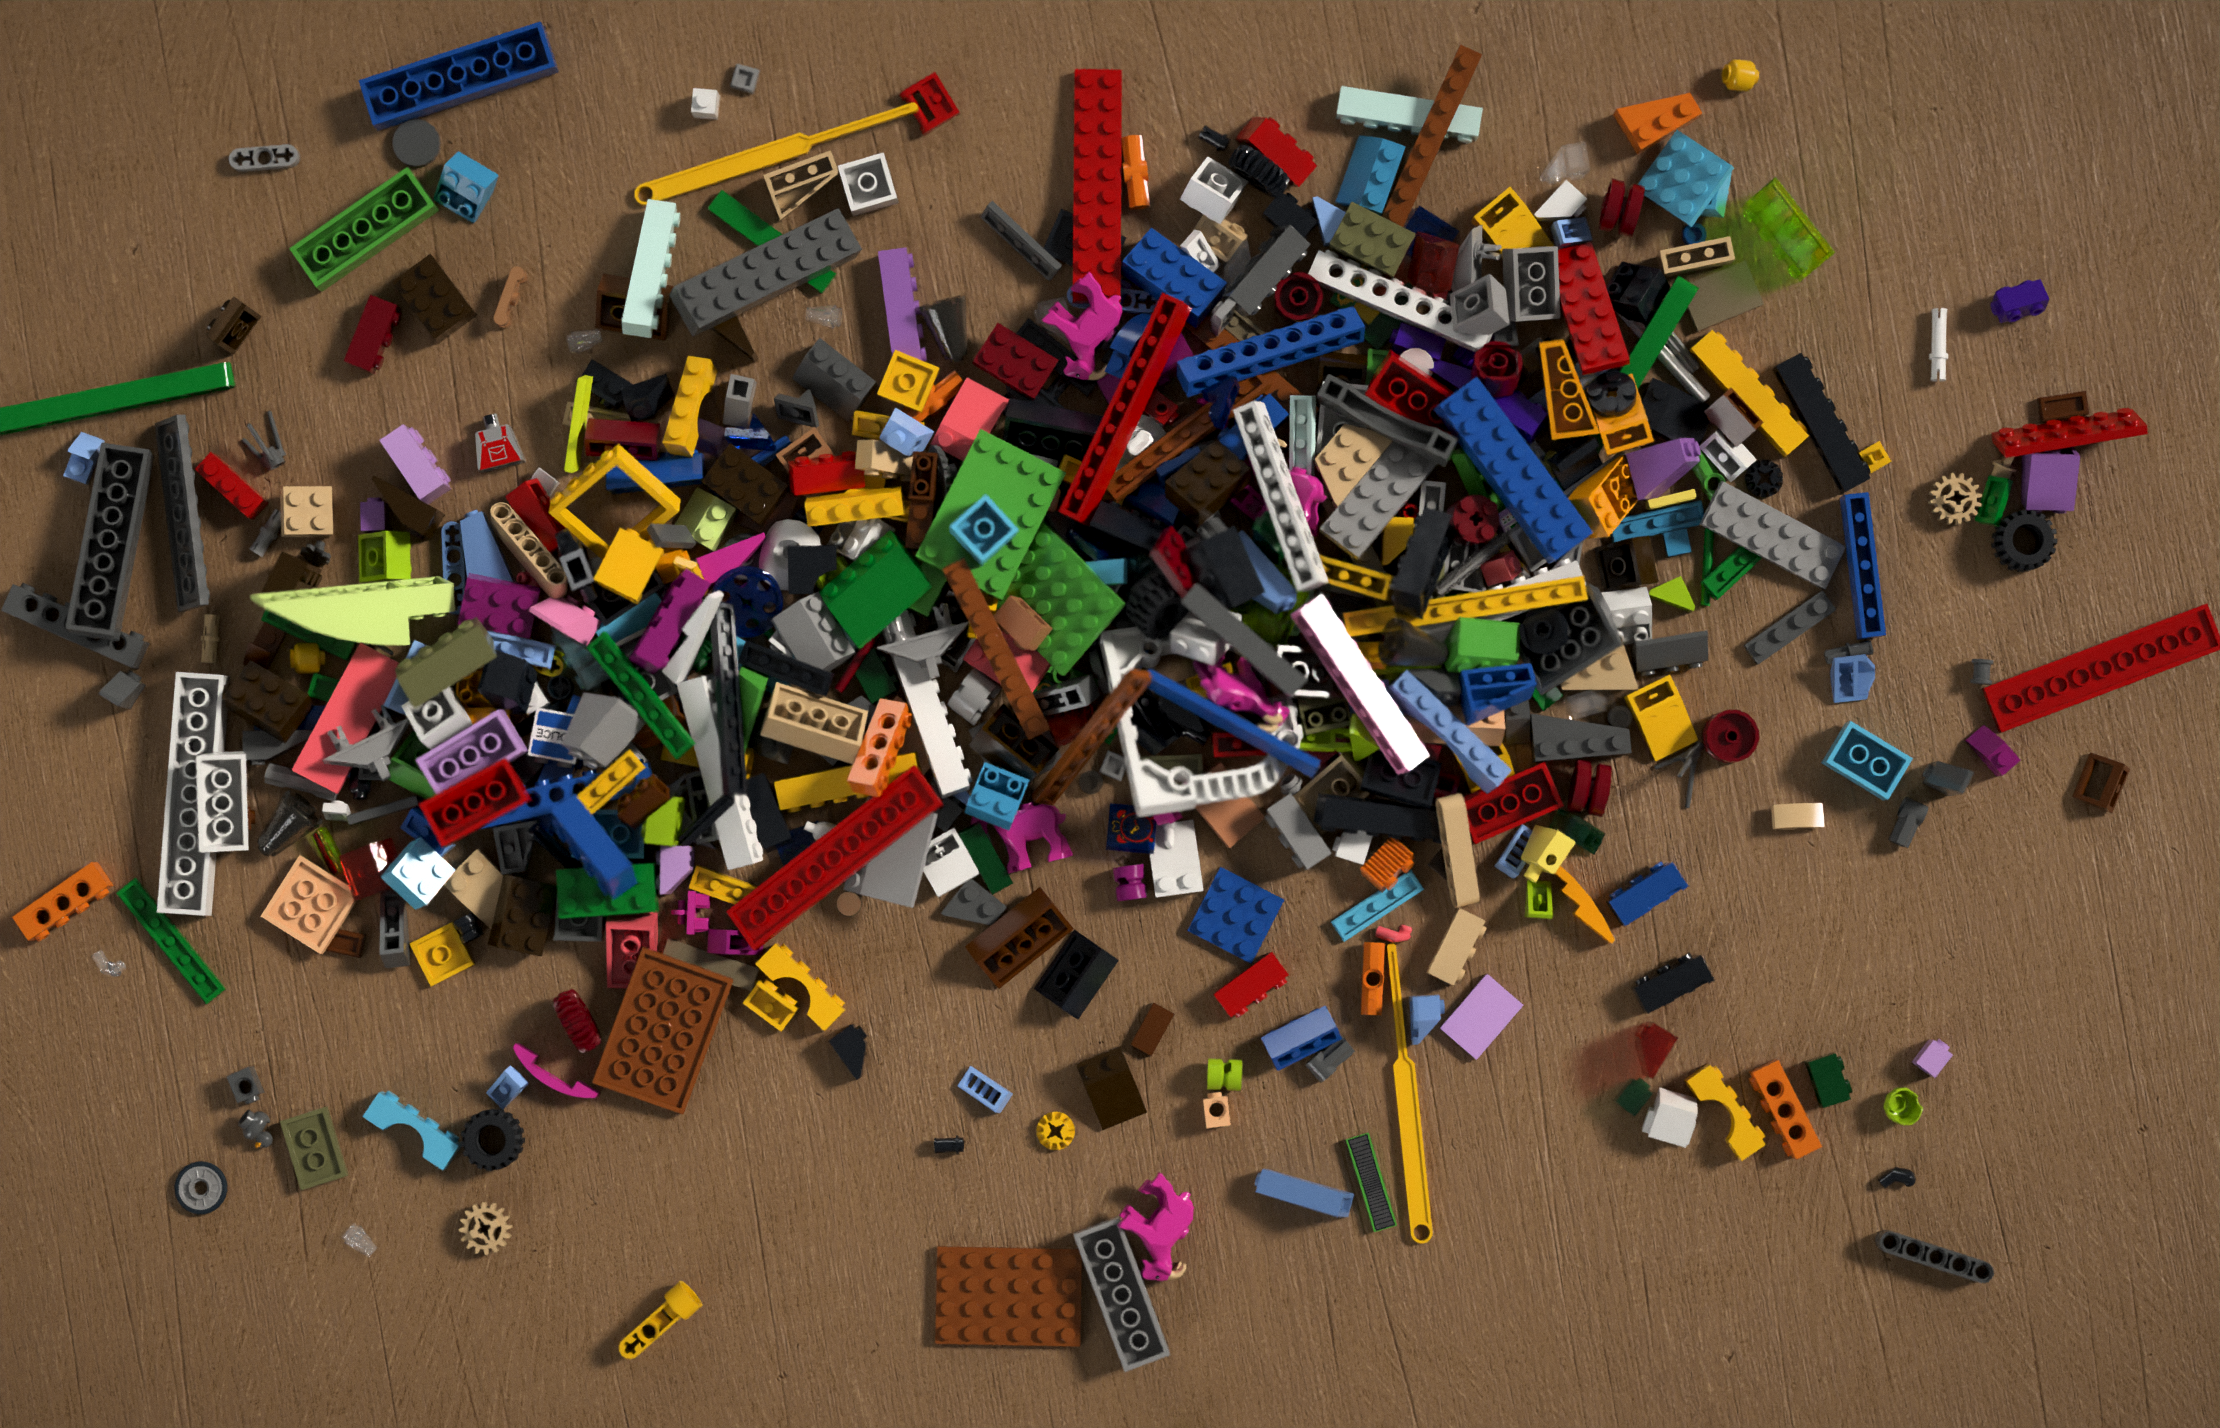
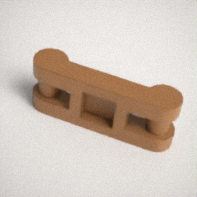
(509, 297)

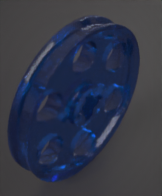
(758, 598)

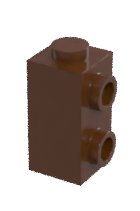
(642, 801)

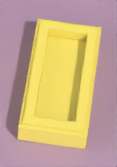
(1670, 500)

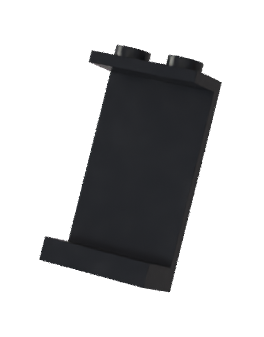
(1575, 461)

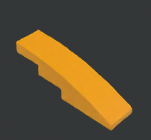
(1586, 908)

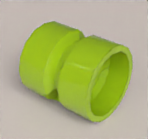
(1224, 1074)

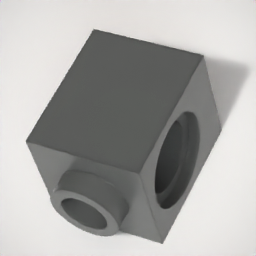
(236, 1080)

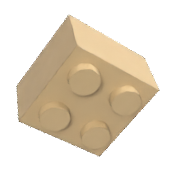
(306, 511)

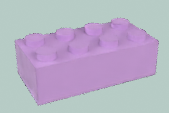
(472, 751)

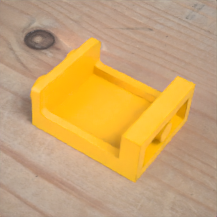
(628, 565)

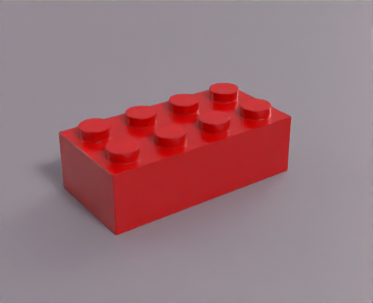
(1511, 803)

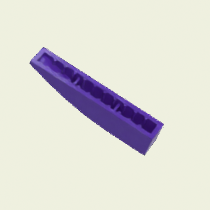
(1523, 414)

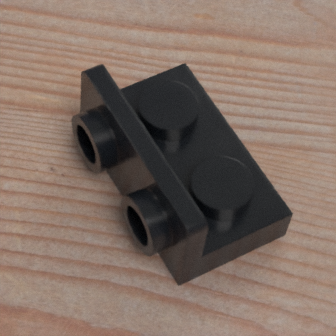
(606, 384)

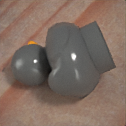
(253, 1126)

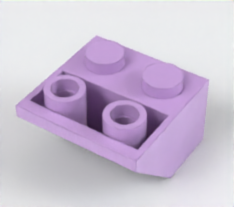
(675, 867)

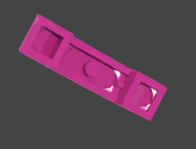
(528, 1059)

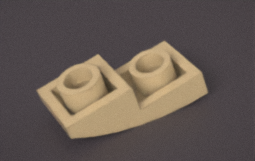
(1797, 816)

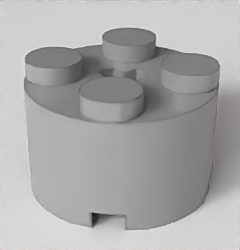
(974, 696)

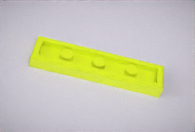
(578, 424)

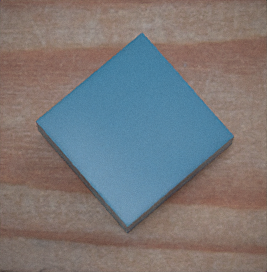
(1676, 542)

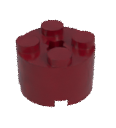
(1311, 294)
(1497, 368)
(1485, 519)

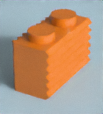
(1388, 864)

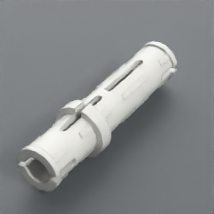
(1938, 353)

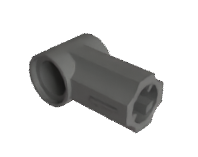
(1910, 816)
(1325, 1062)

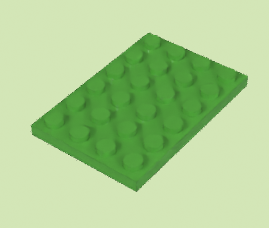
(1064, 596)

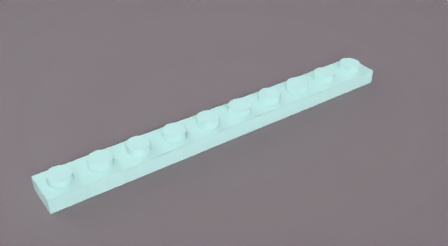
(1302, 445)

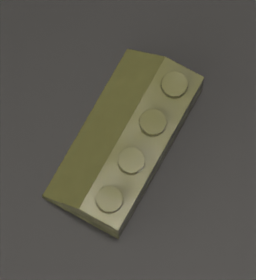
(445, 661)

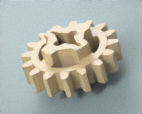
(1953, 489)
(480, 1218)

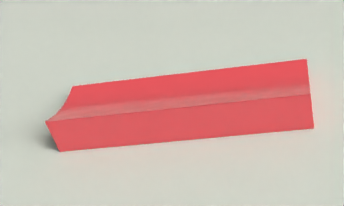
(359, 691)

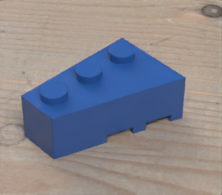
(1494, 690)
(1646, 892)

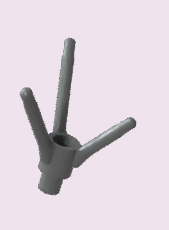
(1689, 759)

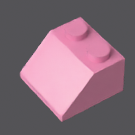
(568, 617)

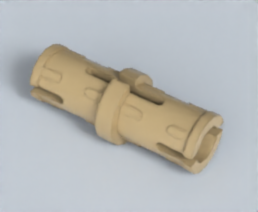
(210, 638)

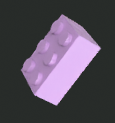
(416, 463)

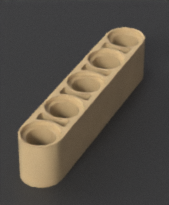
(518, 540)
(1457, 850)

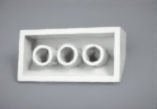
(222, 801)

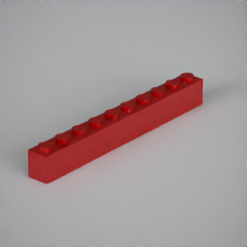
(1125, 409)

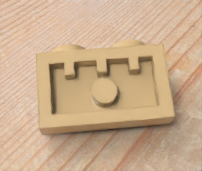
(1222, 237)

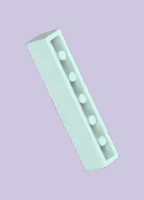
(1402, 112)
(649, 268)

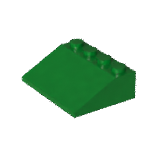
(875, 589)

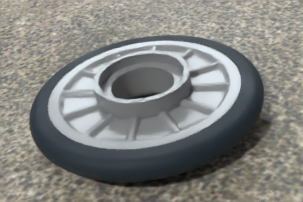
(215, 1183)

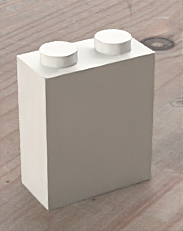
(1197, 640)

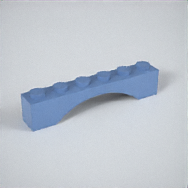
(1479, 761)

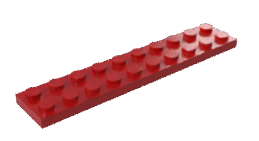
(1097, 179)
(2102, 668)
(834, 858)

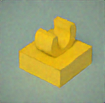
(1874, 456)

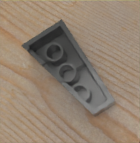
(1267, 269)
(1571, 739)

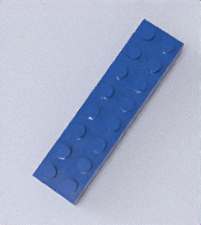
(458, 76)
(1513, 470)

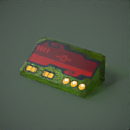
(328, 850)

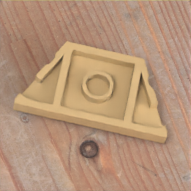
(1348, 459)

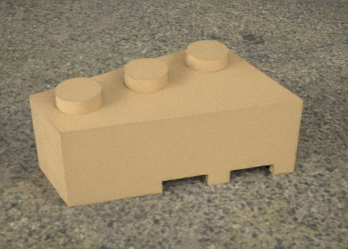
(800, 181)
(1608, 673)

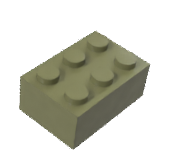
(1372, 240)

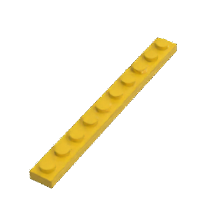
(1473, 605)

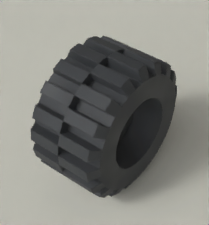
(2004, 541)
(1156, 607)
(472, 1145)

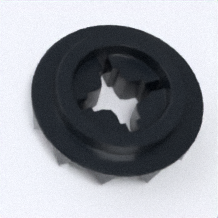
(1752, 478)

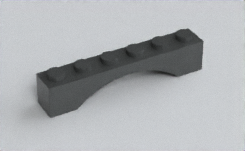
(1415, 436)

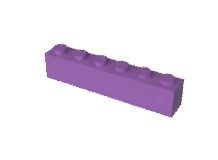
(900, 303)

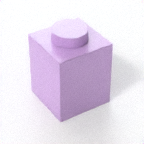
(1932, 1057)

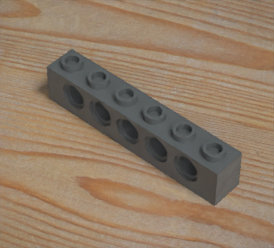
(17, 605)

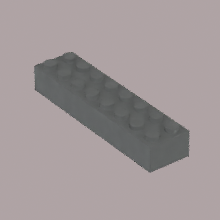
(765, 272)
(110, 542)

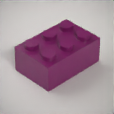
(499, 605)

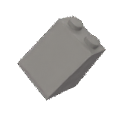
(601, 729)

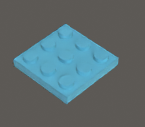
(1684, 178)

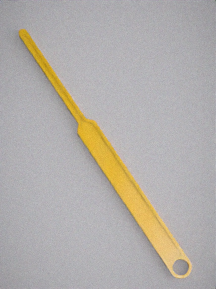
(759, 157)
(1408, 1114)

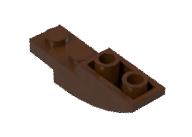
(922, 497)

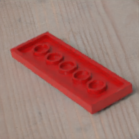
(1589, 311)
(2069, 433)

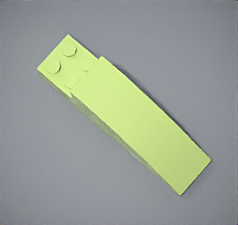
(364, 611)

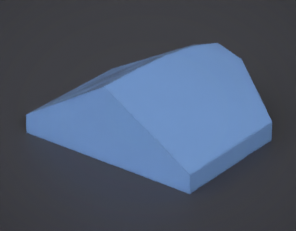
(1851, 678)

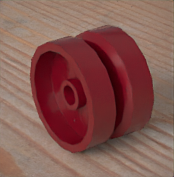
(1617, 207)
(1716, 739)
(1594, 788)

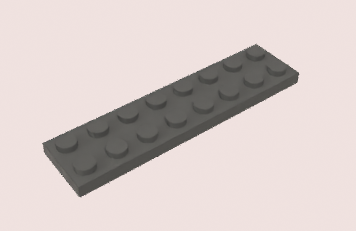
(182, 513)

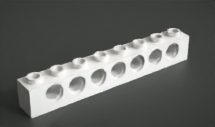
(1328, 260)
(1280, 496)

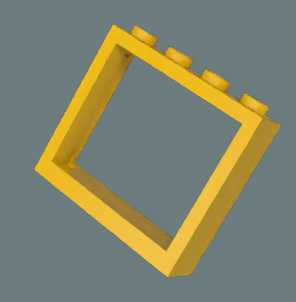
(593, 472)

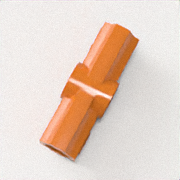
(1135, 172)
(938, 397)
(1372, 962)

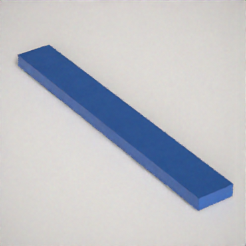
(1233, 724)

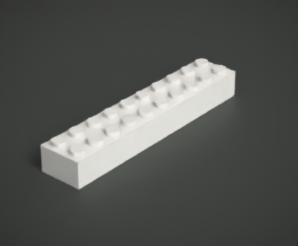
(196, 729)

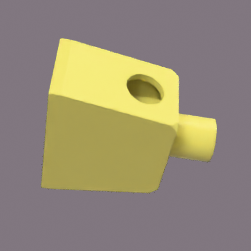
(1545, 851)

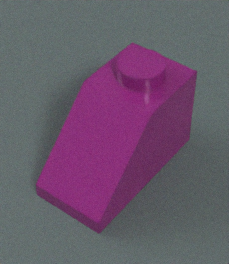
(1992, 751)
(729, 942)

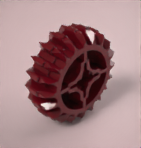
(577, 1020)

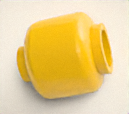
(1740, 75)
(306, 658)

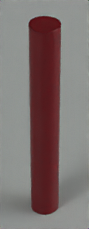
(854, 664)

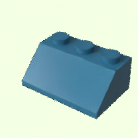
(1370, 173)

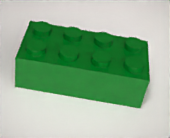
(582, 897)

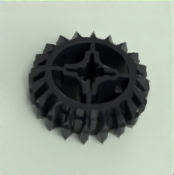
(1258, 170)

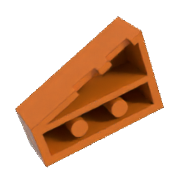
(1656, 120)

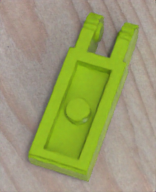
(1325, 741)

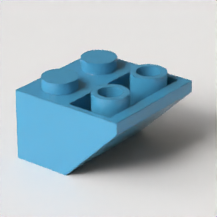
(465, 186)
(996, 796)

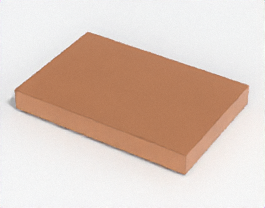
(1230, 818)

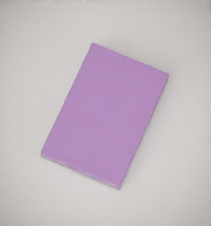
(1481, 1016)

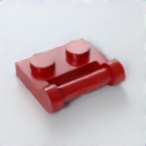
(936, 99)

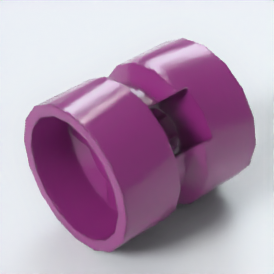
(1130, 882)

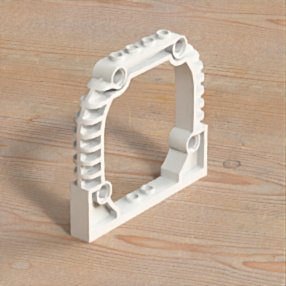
(1154, 787)

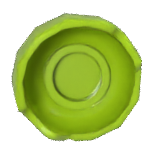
(1902, 1106)

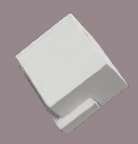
(1671, 1117)

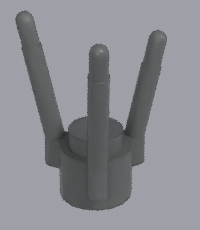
(270, 457)

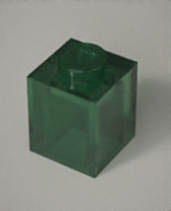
(1633, 1096)

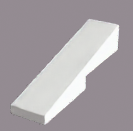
(696, 629)

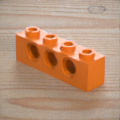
(887, 714)
(29, 918)
(1807, 1139)

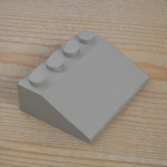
(898, 869)

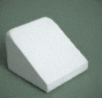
(547, 481)

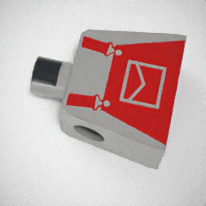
(497, 446)

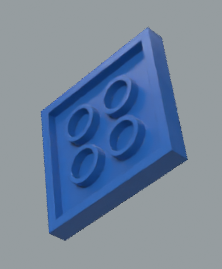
(1235, 915)

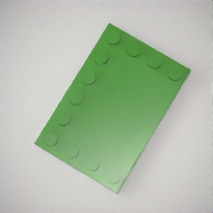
(1017, 485)

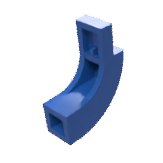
(1126, 343)

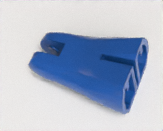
(1153, 503)

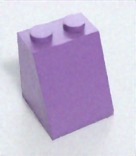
(1661, 466)
(2050, 480)

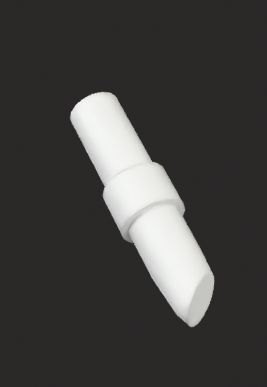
(1169, 834)

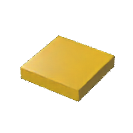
(908, 381)
(442, 954)

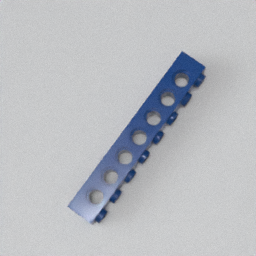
(1271, 350)
(567, 786)

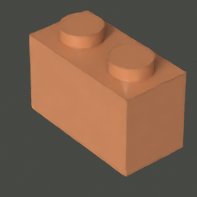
(1022, 623)

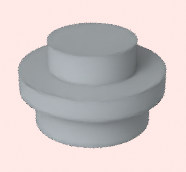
(1290, 784)

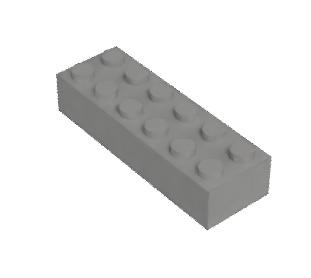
(1121, 1294)

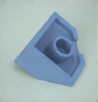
(1424, 1015)

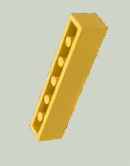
(1728, 371)
(830, 784)

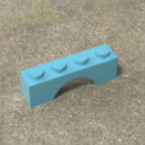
(438, 1146)

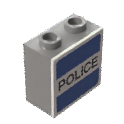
(547, 737)

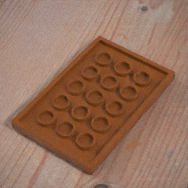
(662, 1030)
(1008, 1296)

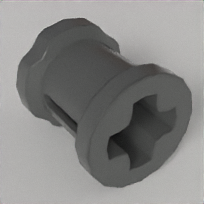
(1981, 671)

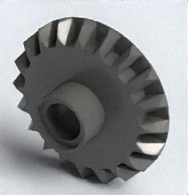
(946, 474)

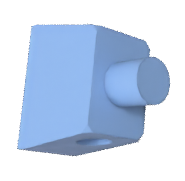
(904, 433)

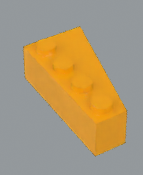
(1565, 398)

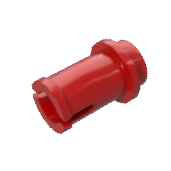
(1414, 510)

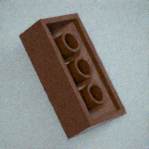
(1019, 937)

